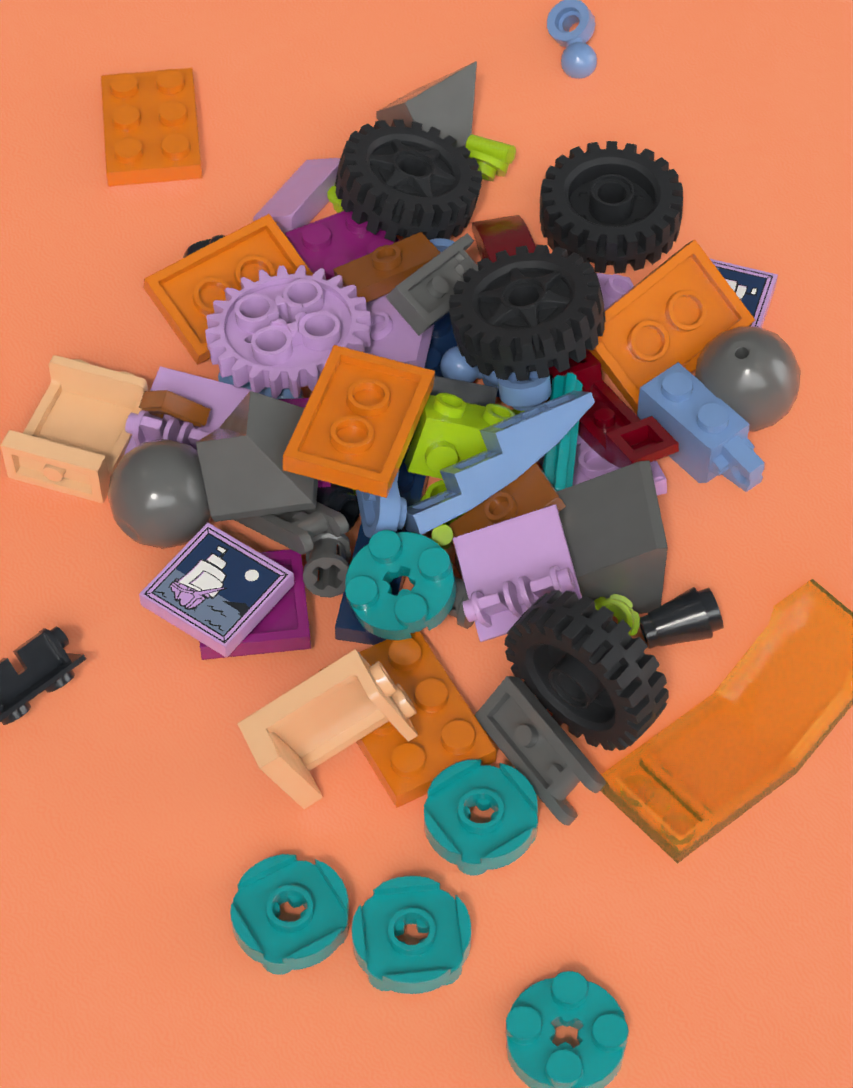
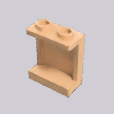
(76, 430)
(322, 720)

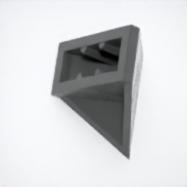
(440, 104)

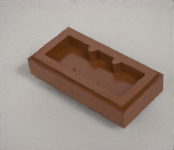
(387, 266)
(522, 496)

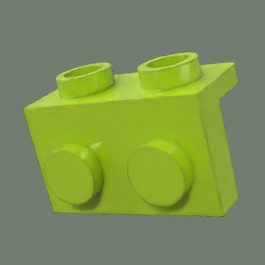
(450, 433)

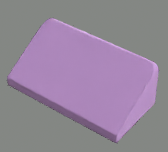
(302, 194)

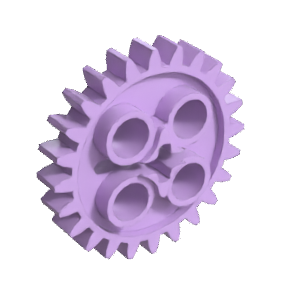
(285, 329)

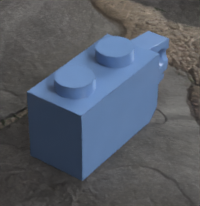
(708, 431)

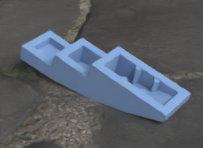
(510, 451)

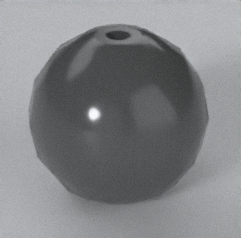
(751, 374)
(159, 494)

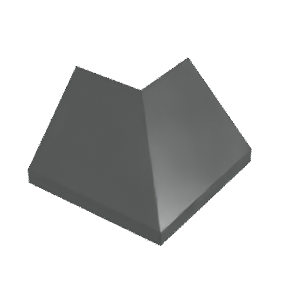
(245, 462)

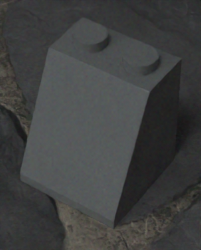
(617, 536)

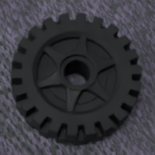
(407, 181)
(611, 206)
(527, 312)
(587, 669)

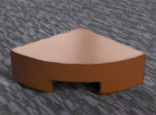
(174, 405)

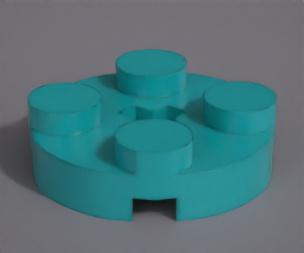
(394, 556)
(480, 845)
(294, 944)
(416, 967)
(573, 1003)

